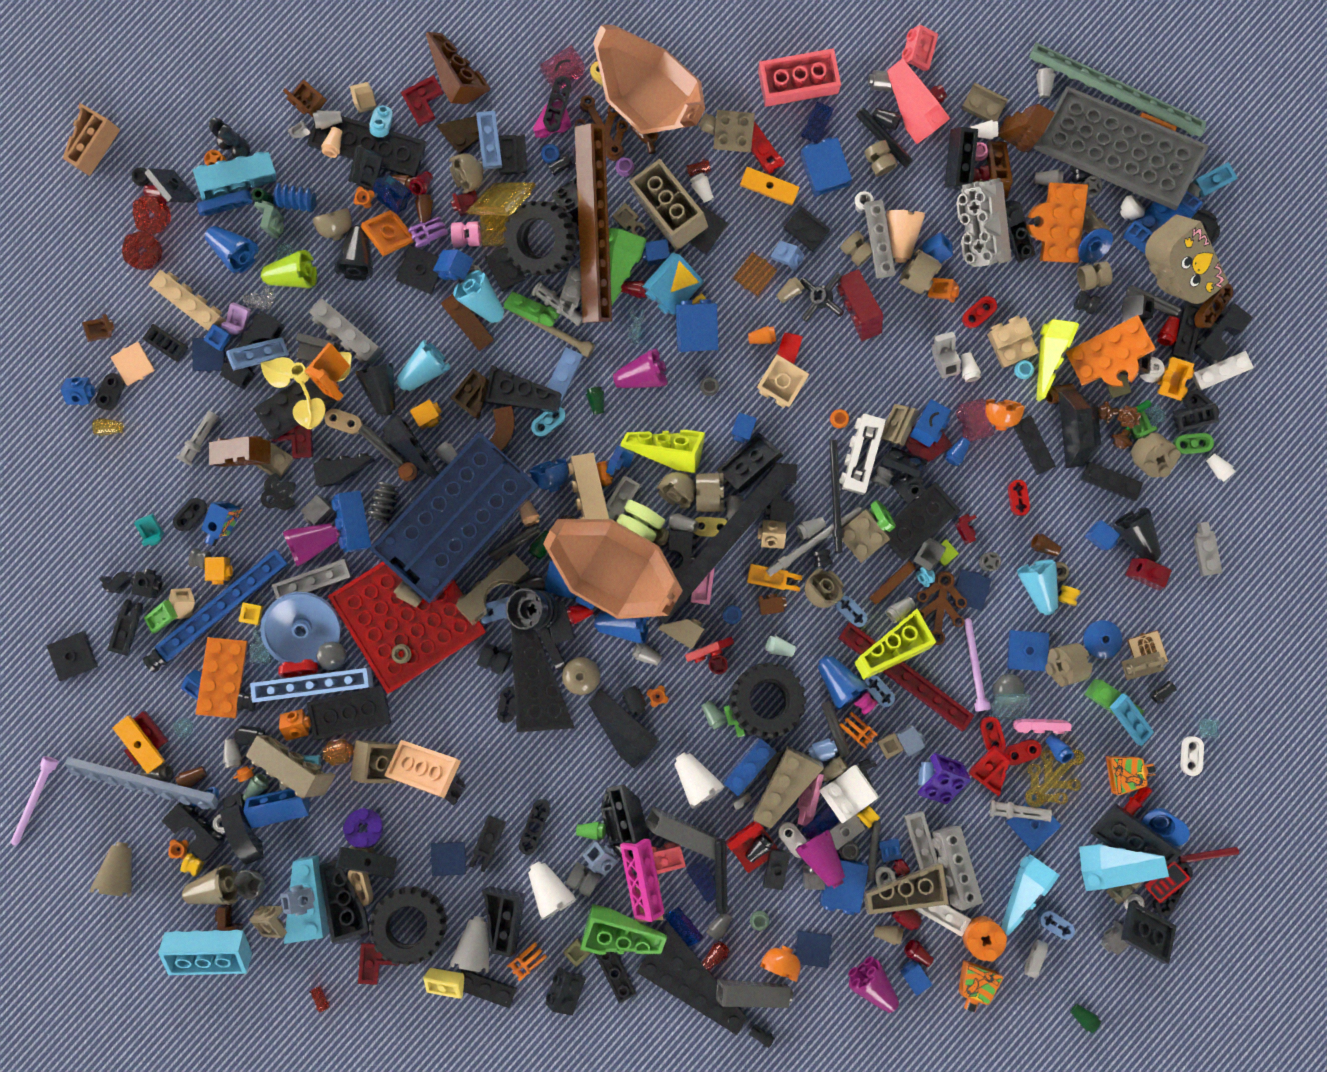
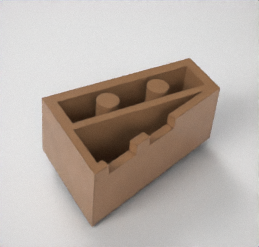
(89, 140)

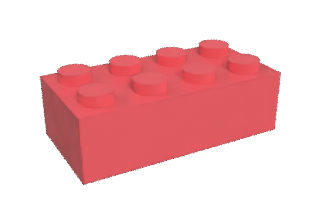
(799, 77)

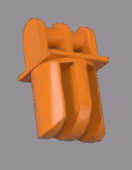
(860, 731)
(525, 962)

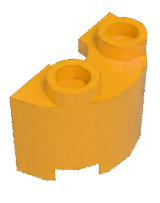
(1175, 378)

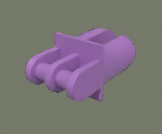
(430, 230)

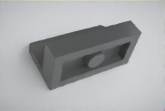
(311, 346)

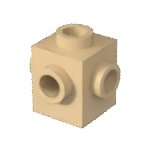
(772, 534)

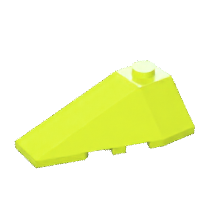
(1055, 339)
(676, 450)

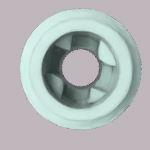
(779, 646)

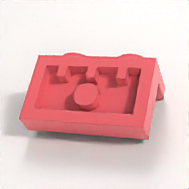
(920, 47)

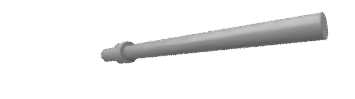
(784, 561)

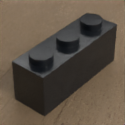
(961, 157)

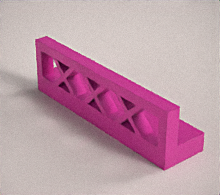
(645, 881)

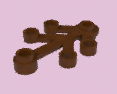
(610, 144)
(942, 603)

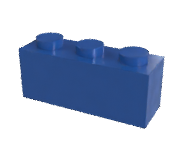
(351, 521)
(749, 766)
(275, 808)

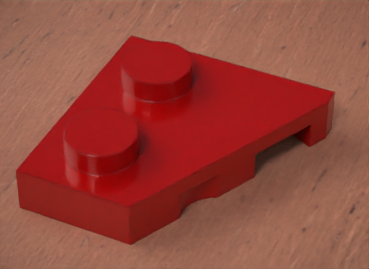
(714, 649)
(991, 769)

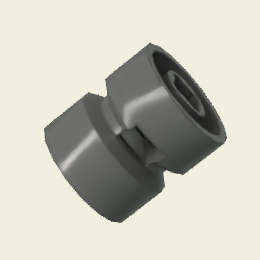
(582, 879)

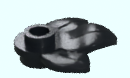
(280, 492)

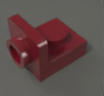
(463, 202)
(966, 532)

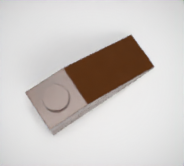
(999, 164)
(467, 322)

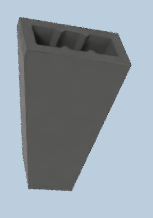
(681, 832)
(753, 994)

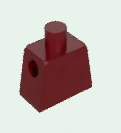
(1150, 574)

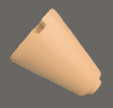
(903, 232)

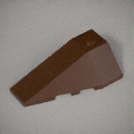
(456, 76)

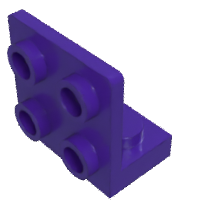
(947, 781)

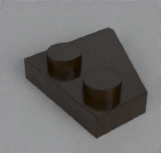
(460, 133)
(471, 393)

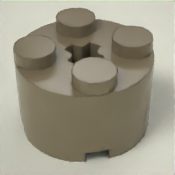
(919, 272)
(1155, 455)
(709, 492)
(1068, 664)

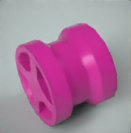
(865, 702)

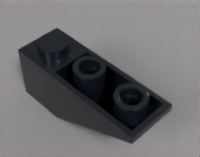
(1018, 234)
(335, 472)

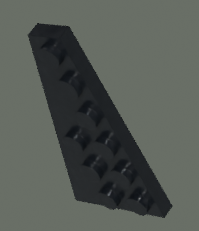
(536, 692)
(684, 976)

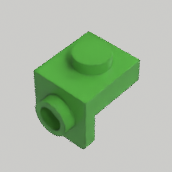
(1143, 428)

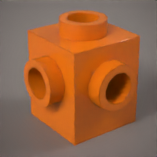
(294, 724)

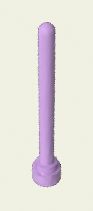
(981, 702)
(47, 765)

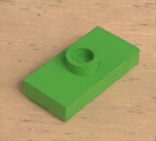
(160, 616)

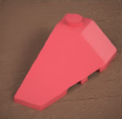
(917, 105)

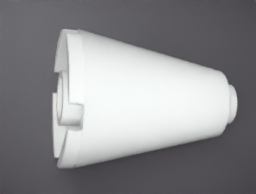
(696, 780)
(549, 890)

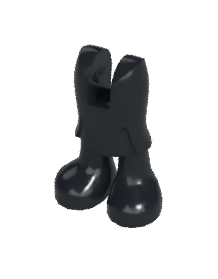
(228, 138)

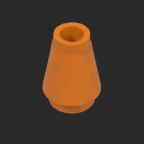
(762, 336)

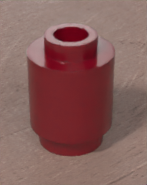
(908, 918)

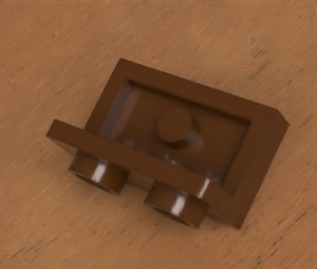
(306, 98)

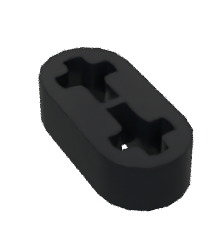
(503, 703)

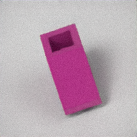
(539, 128)

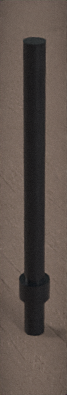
(838, 532)

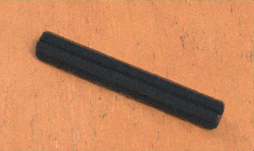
(881, 134)
(721, 876)

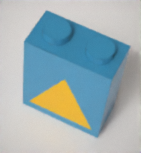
(672, 283)

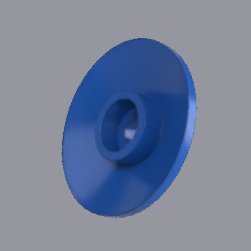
(1095, 245)
(1094, 635)

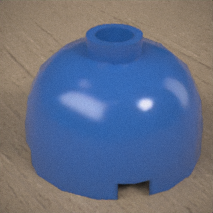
(550, 475)

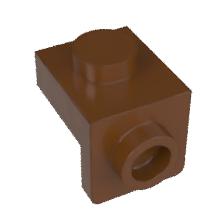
(98, 328)
(223, 917)

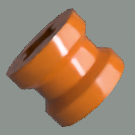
(212, 157)

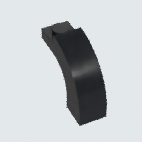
(238, 831)

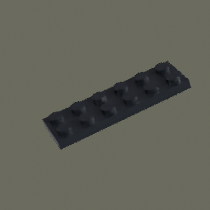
(401, 152)

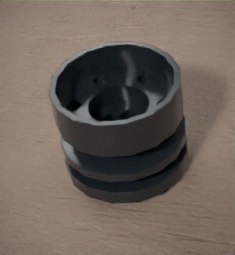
(522, 609)

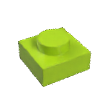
(949, 554)

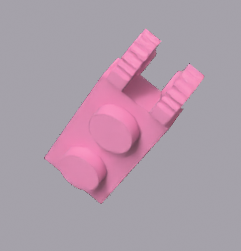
(1041, 725)

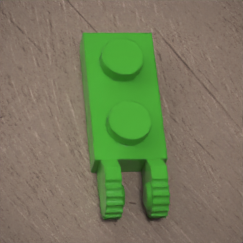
(531, 309)

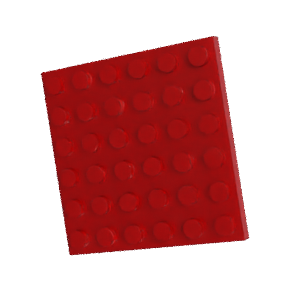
(384, 621)

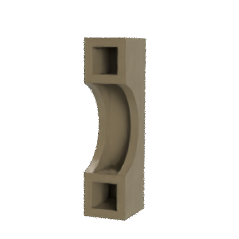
(509, 572)

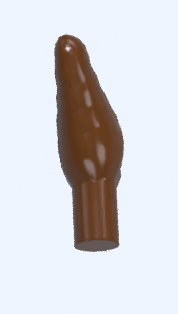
(648, 139)

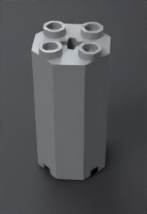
(985, 220)

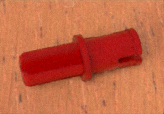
(1137, 800)

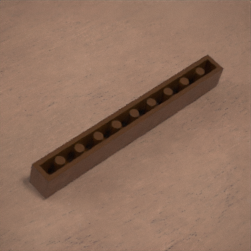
(593, 223)

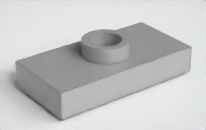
(846, 831)

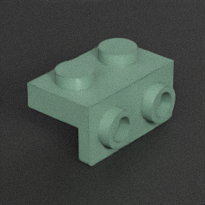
(271, 220)

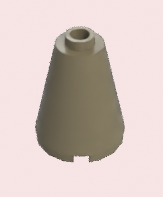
(115, 872)
(212, 888)

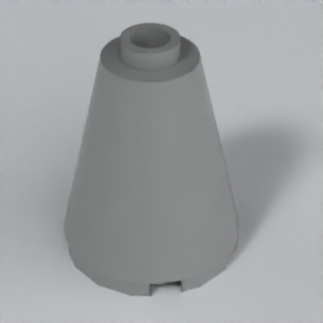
(473, 947)

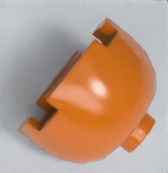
(1004, 413)
(782, 963)

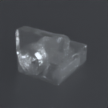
(257, 301)

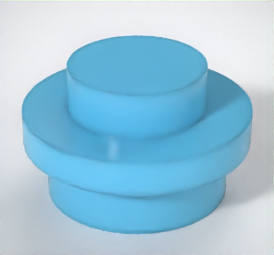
(1023, 369)

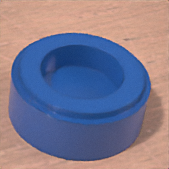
(550, 154)

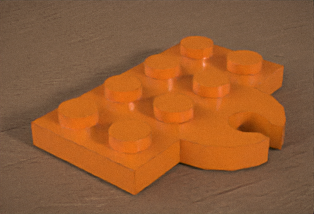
(1060, 222)
(1112, 353)

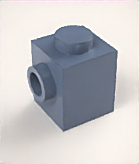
(911, 741)

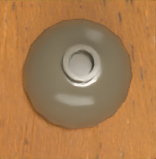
(466, 172)
(333, 224)
(677, 489)
(823, 588)
(581, 676)

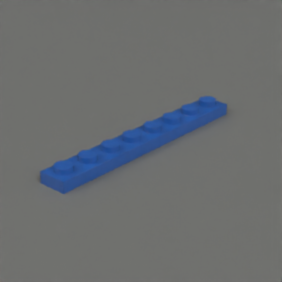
(221, 605)

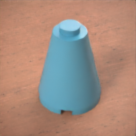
(479, 296)
(422, 367)
(1041, 584)

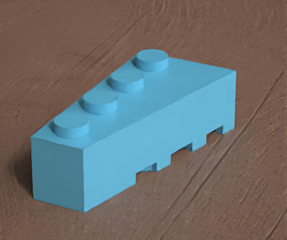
(234, 175)
(313, 923)

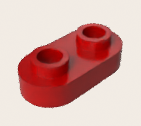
(978, 312)
(303, 668)
(992, 734)
(1022, 751)

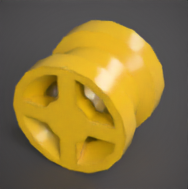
(1069, 595)
(868, 816)
(192, 865)

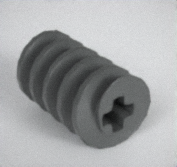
(383, 501)

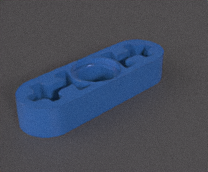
(224, 203)

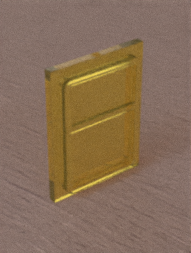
(501, 199)

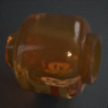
(337, 752)

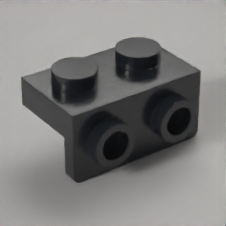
(565, 992)

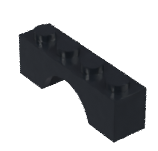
(1143, 307)
(261, 330)

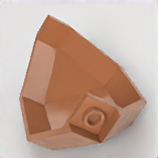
(646, 82)
(613, 567)

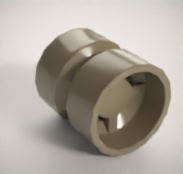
(880, 158)
(857, 248)
(1096, 275)

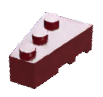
(861, 305)

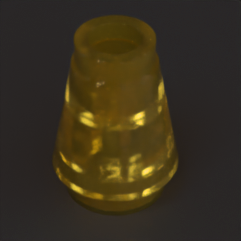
(106, 427)

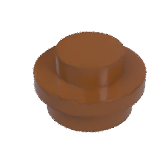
(407, 471)

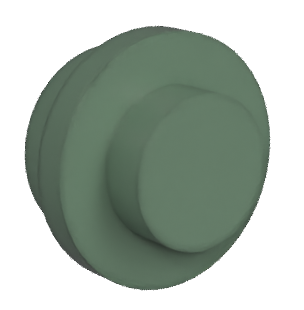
(759, 920)

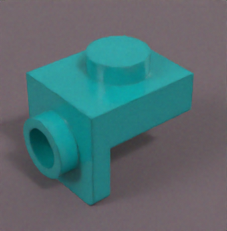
(149, 530)

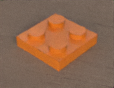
(387, 232)

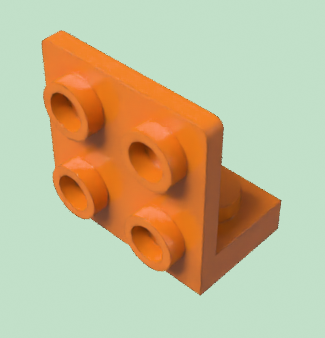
(327, 370)

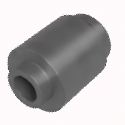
(879, 81)

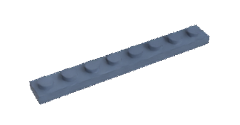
(147, 785)

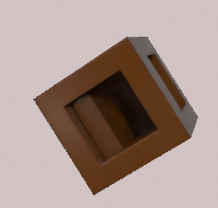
(771, 604)

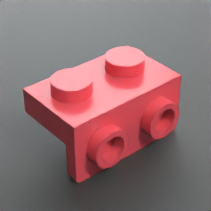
(668, 857)

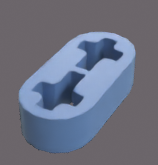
(854, 608)
(882, 687)
(1054, 927)

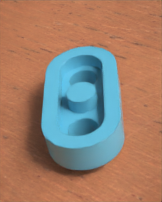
(381, 121)
(548, 421)

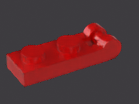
(764, 150)

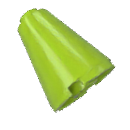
(291, 271)

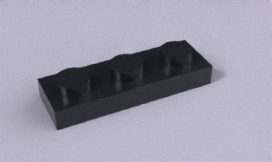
(1187, 332)
(1034, 445)
(1111, 481)
(488, 988)

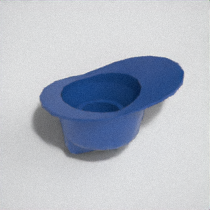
(1167, 826)

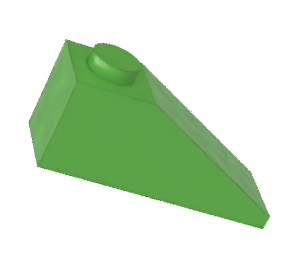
(1104, 695)

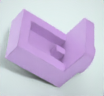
(236, 319)

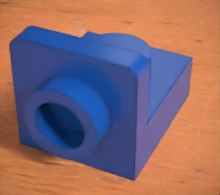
(620, 458)

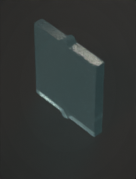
(1010, 706)

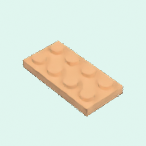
(422, 768)

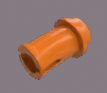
(605, 478)

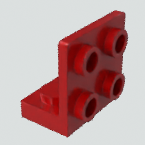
(742, 841)

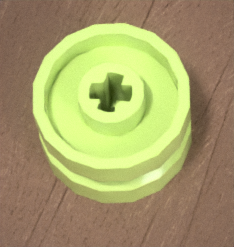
(641, 519)

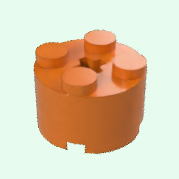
(985, 949)

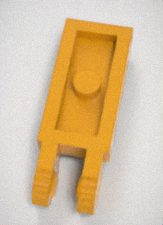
(758, 576)

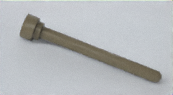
(585, 348)

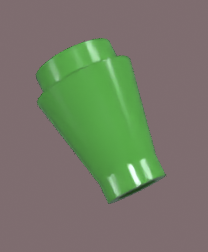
(591, 830)

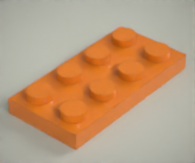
(221, 677)

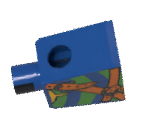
(220, 521)

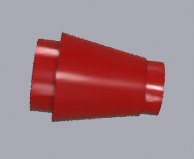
(1169, 331)
(578, 613)

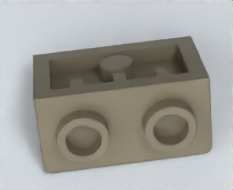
(267, 923)

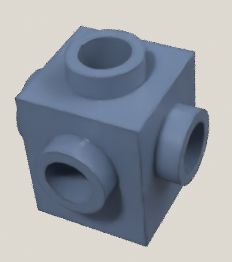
(600, 858)
(297, 900)

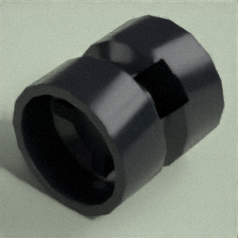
(494, 659)

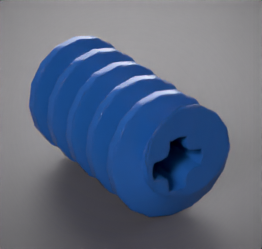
(293, 198)

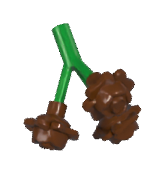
(1128, 417)

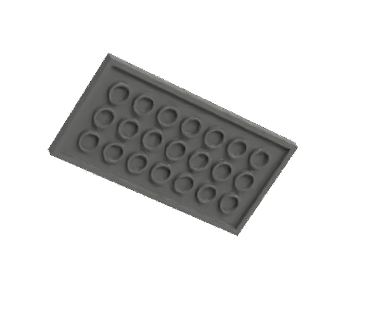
(1121, 148)

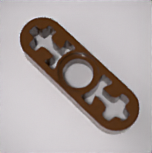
(1206, 314)
(892, 582)

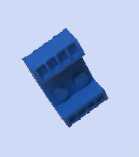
(1156, 216)

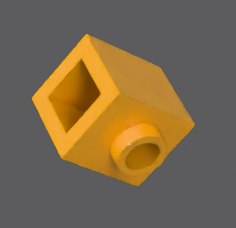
(427, 414)
(218, 570)

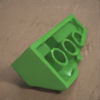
(624, 252)
(614, 932)

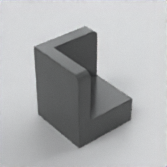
(930, 554)

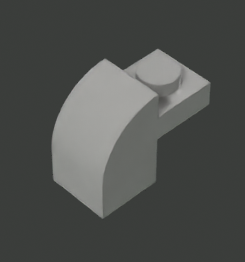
(945, 356)

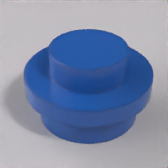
(732, 614)

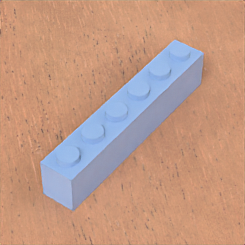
(311, 684)

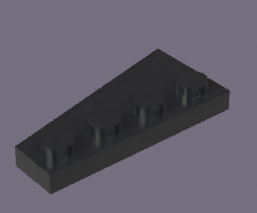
(519, 392)

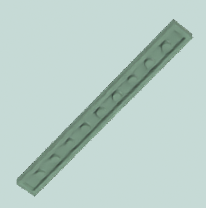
(1117, 89)

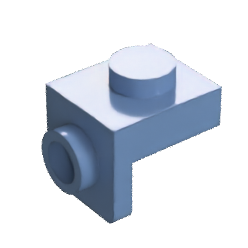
(788, 255)

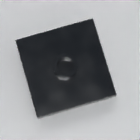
(170, 185)
(707, 238)
(418, 270)
(72, 656)

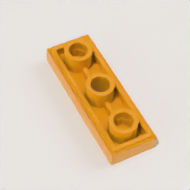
(781, 190)
(131, 734)

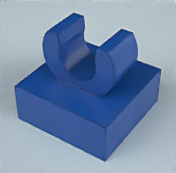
(217, 337)
(890, 849)

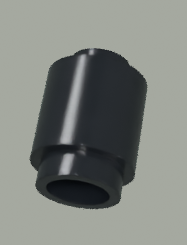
(634, 700)
(246, 734)

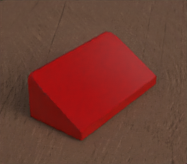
(790, 346)

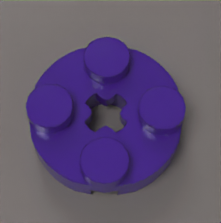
(352, 827)

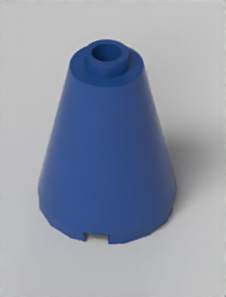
(233, 249)
(629, 629)
(840, 681)

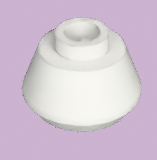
(1131, 208)
(1156, 371)

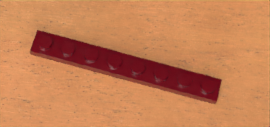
(911, 681)

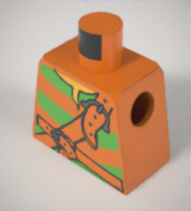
(1128, 773)
(978, 984)

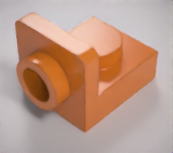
(944, 289)

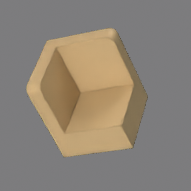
(363, 97)
(182, 602)

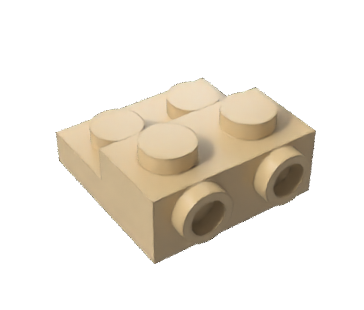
(1012, 341)
(782, 381)

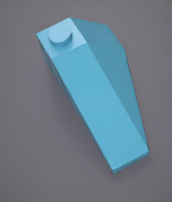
(1114, 867)
(1031, 881)

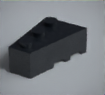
(504, 919)

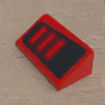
(1165, 887)

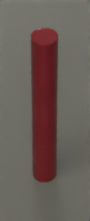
(1208, 855)

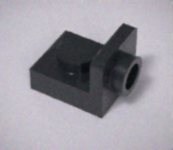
(119, 582)

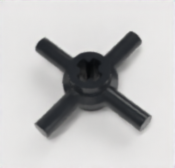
(827, 297)

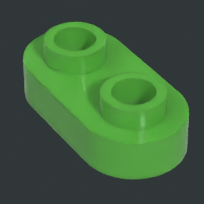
(1192, 445)
(884, 518)

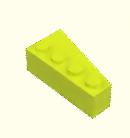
(899, 644)

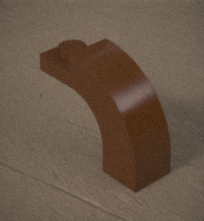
(505, 427)

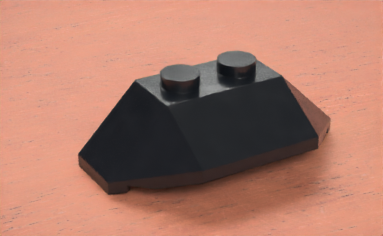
(1079, 428)
(623, 818)

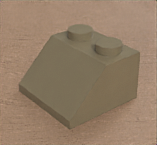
(684, 631)
(372, 761)

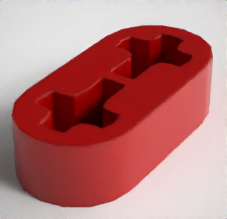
(1023, 496)

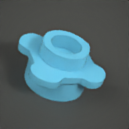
(925, 576)

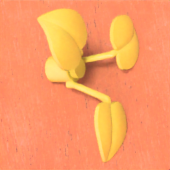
(279, 372)

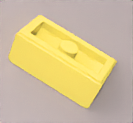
(444, 982)

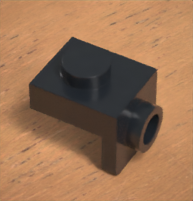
(864, 765)

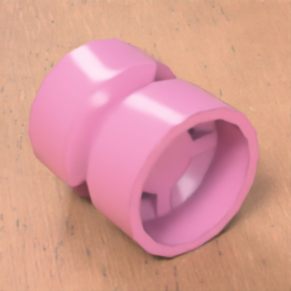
(459, 236)

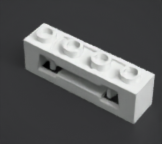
(869, 423)

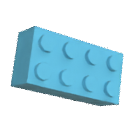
(205, 952)

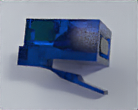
(392, 193)

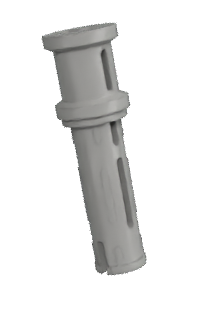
(550, 298)
(193, 446)
(1010, 810)

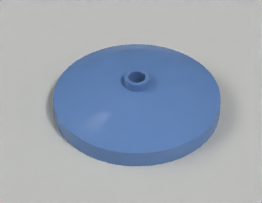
(283, 631)

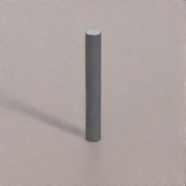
(873, 850)

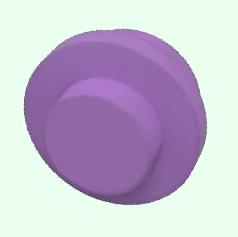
(624, 167)

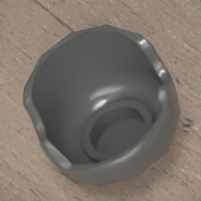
(331, 655)
(1008, 685)
(249, 884)

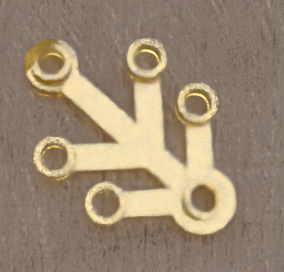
(1051, 780)

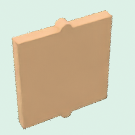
(132, 363)

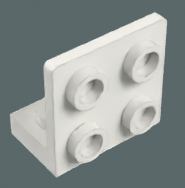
(849, 794)

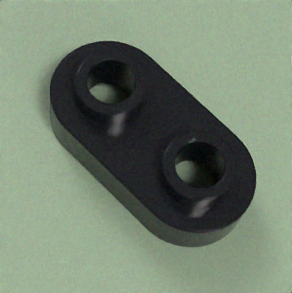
(110, 391)
(1200, 399)
(189, 512)

